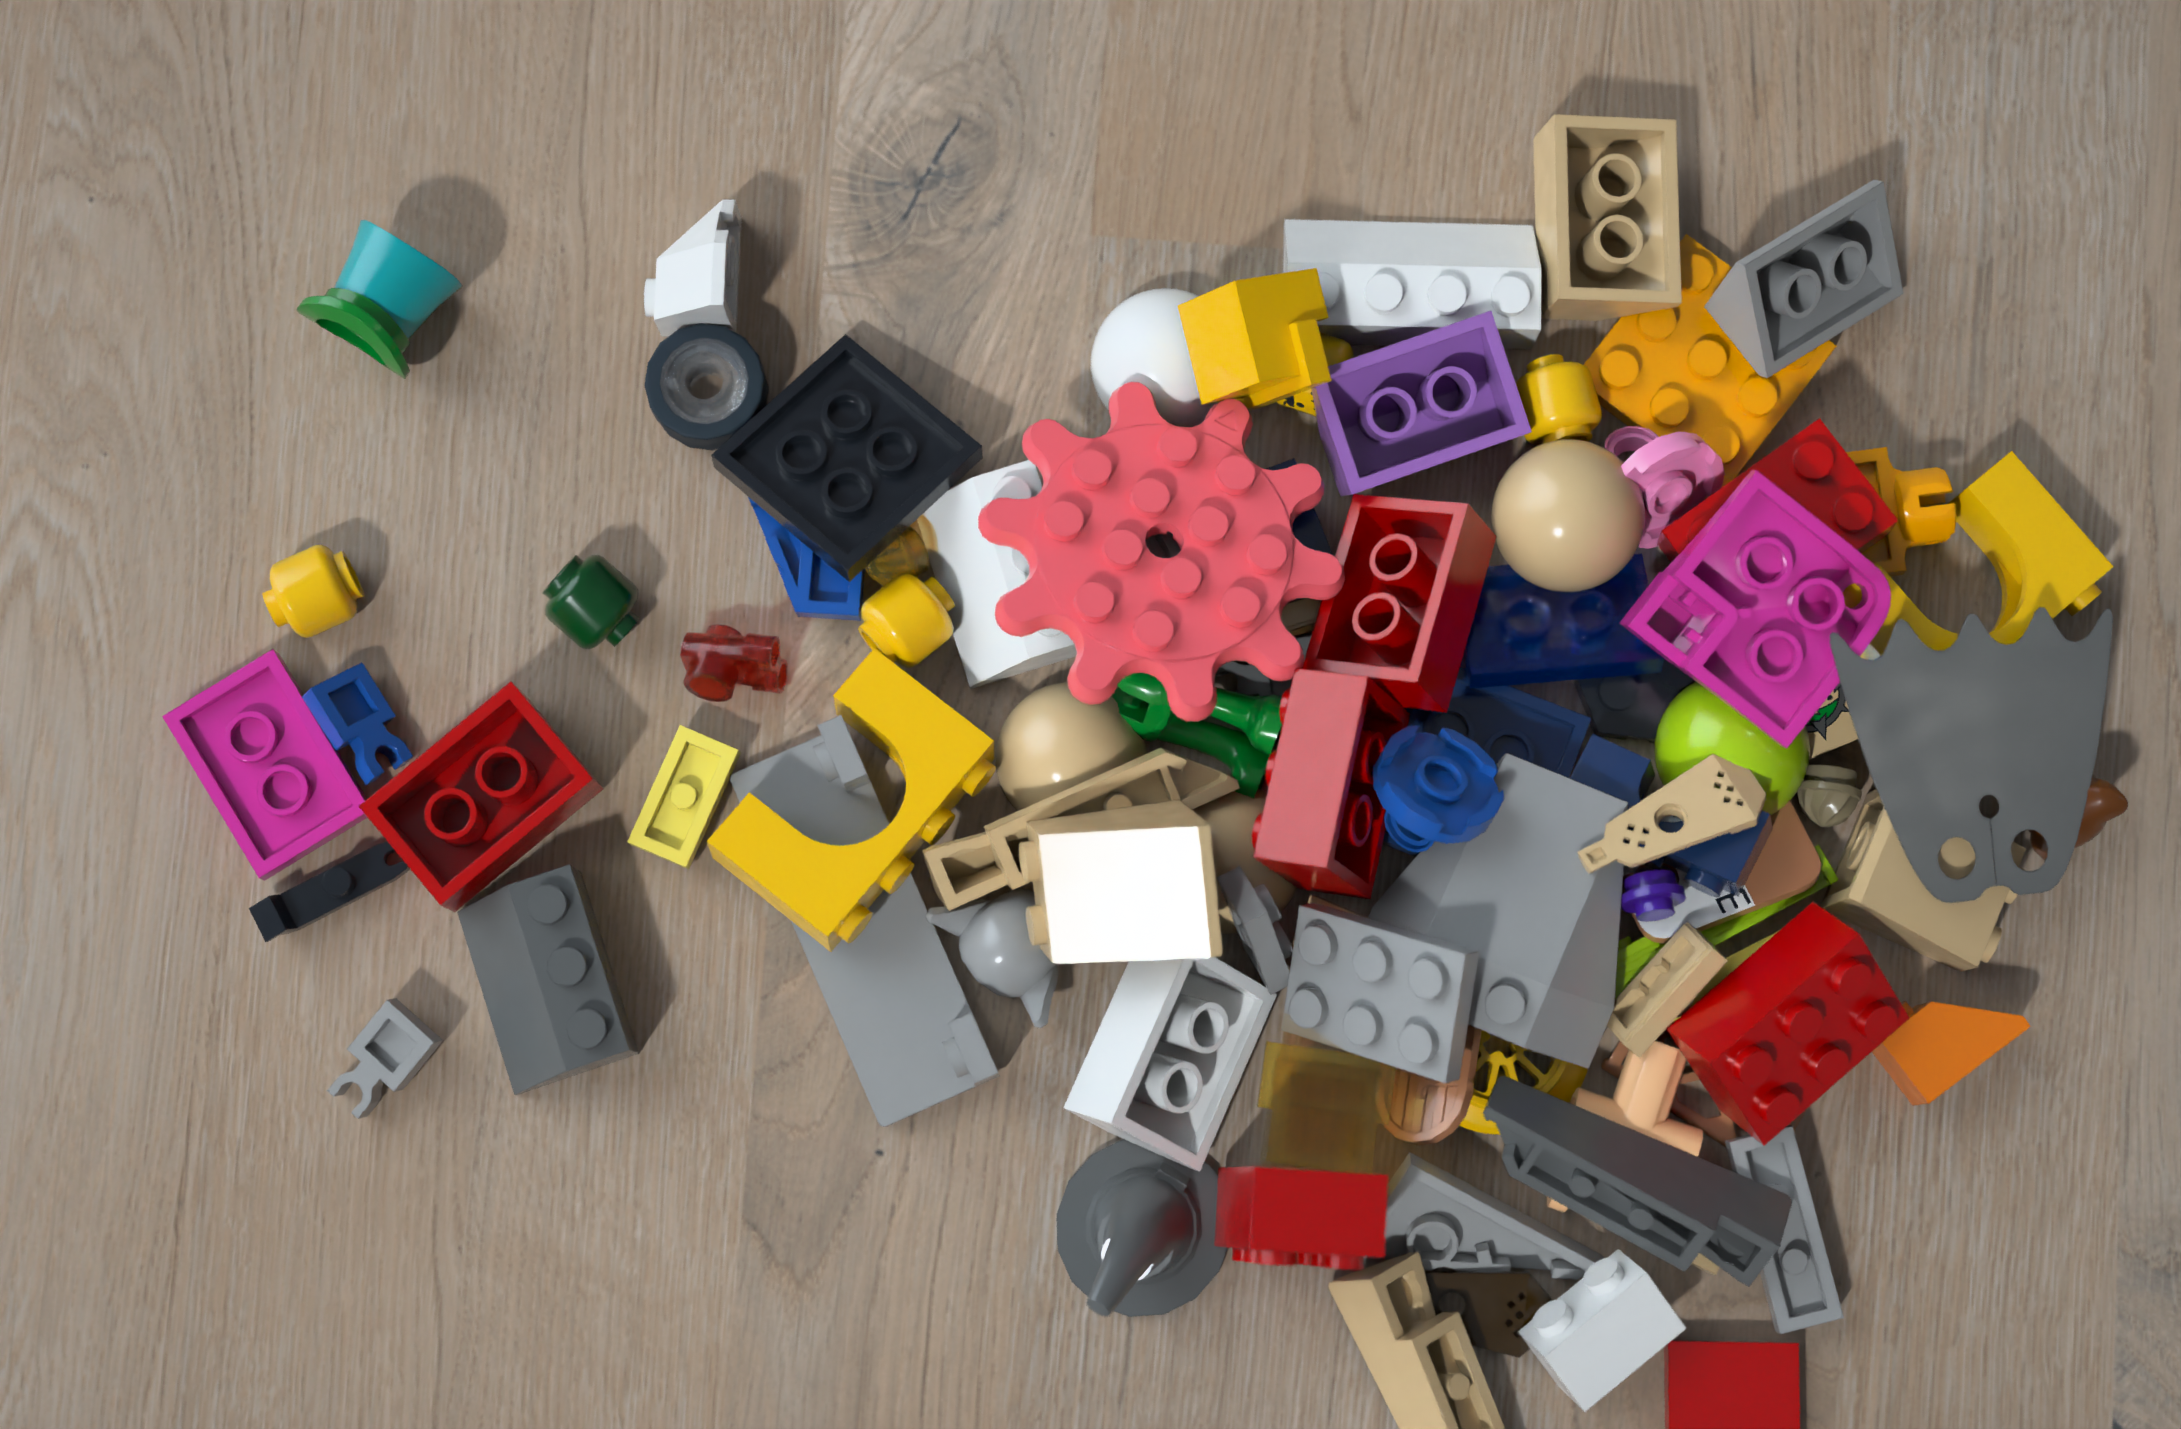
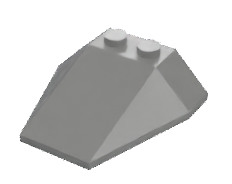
(1529, 910)

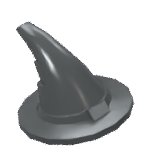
(1139, 1231)

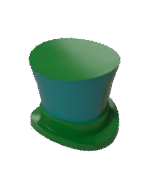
(381, 296)

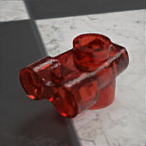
(726, 658)

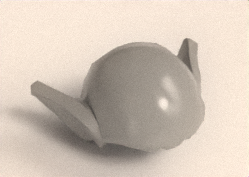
(999, 950)

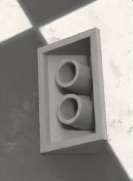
(1810, 282)

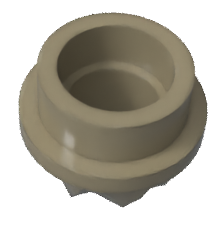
(1828, 794)

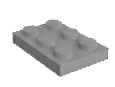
(1380, 991)

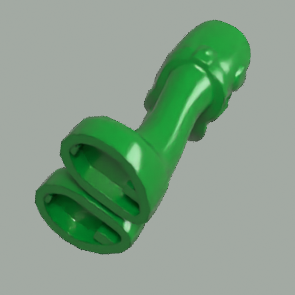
(1146, 709)

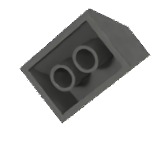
(547, 979)

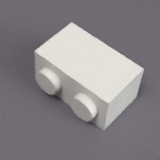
(1601, 1329)

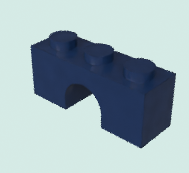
(1709, 865)

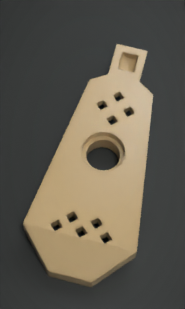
(1692, 800)

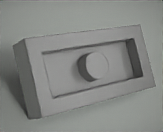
(1258, 929)

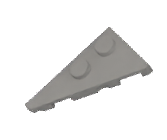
(1469, 1229)

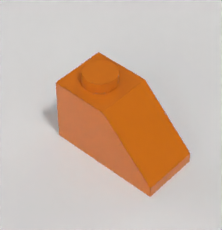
(1943, 1046)

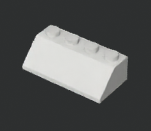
(1416, 277)

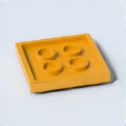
(1686, 375)

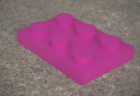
(267, 764)

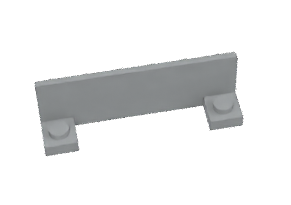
(894, 982)

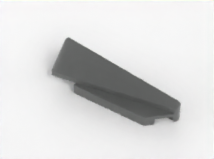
(1637, 1183)

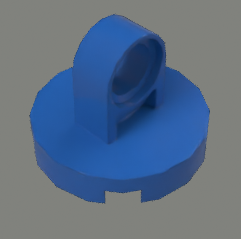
(1435, 788)

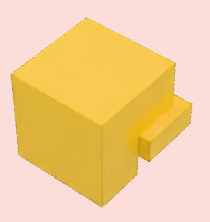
(1257, 338)

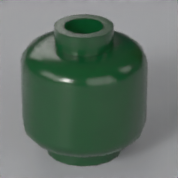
(591, 602)

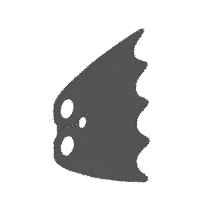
(1977, 725)

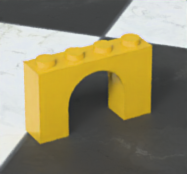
(2030, 543)
(832, 886)

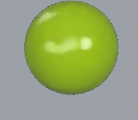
(1704, 725)

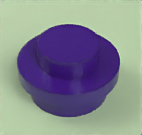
(1652, 895)

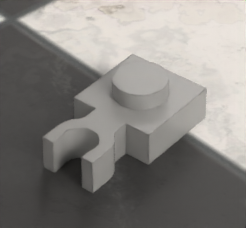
(389, 1052)

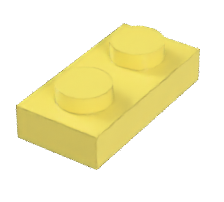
(684, 797)

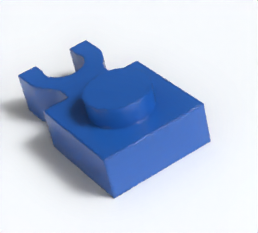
(356, 713)

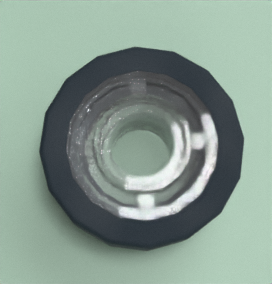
(697, 353)

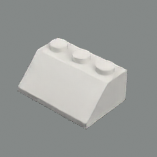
(981, 572)
(1171, 1055)

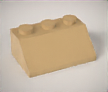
(1607, 216)

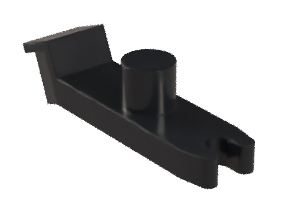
(326, 892)

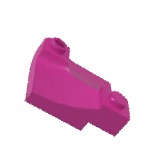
(1756, 608)

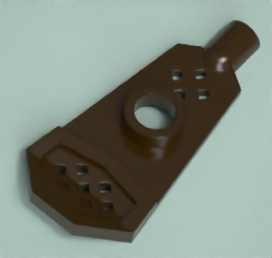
(1487, 1305)

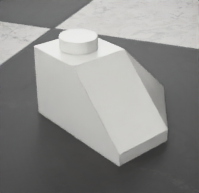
(699, 274)

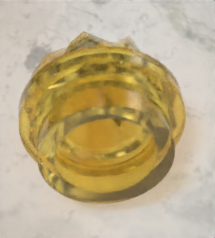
(903, 555)

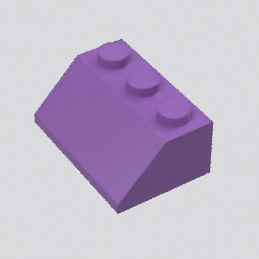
(1418, 404)

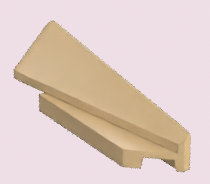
(990, 860)
(1414, 1356)

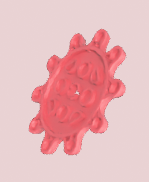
(1147, 611)

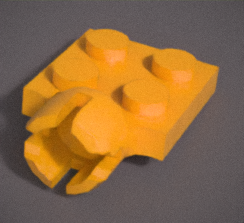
(1912, 500)

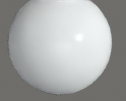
(1148, 346)

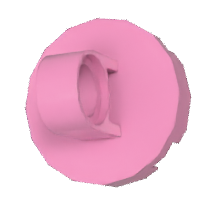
(1670, 471)

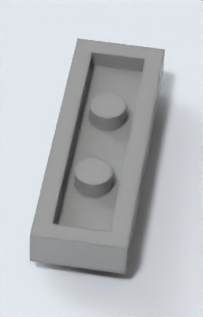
(1799, 1273)

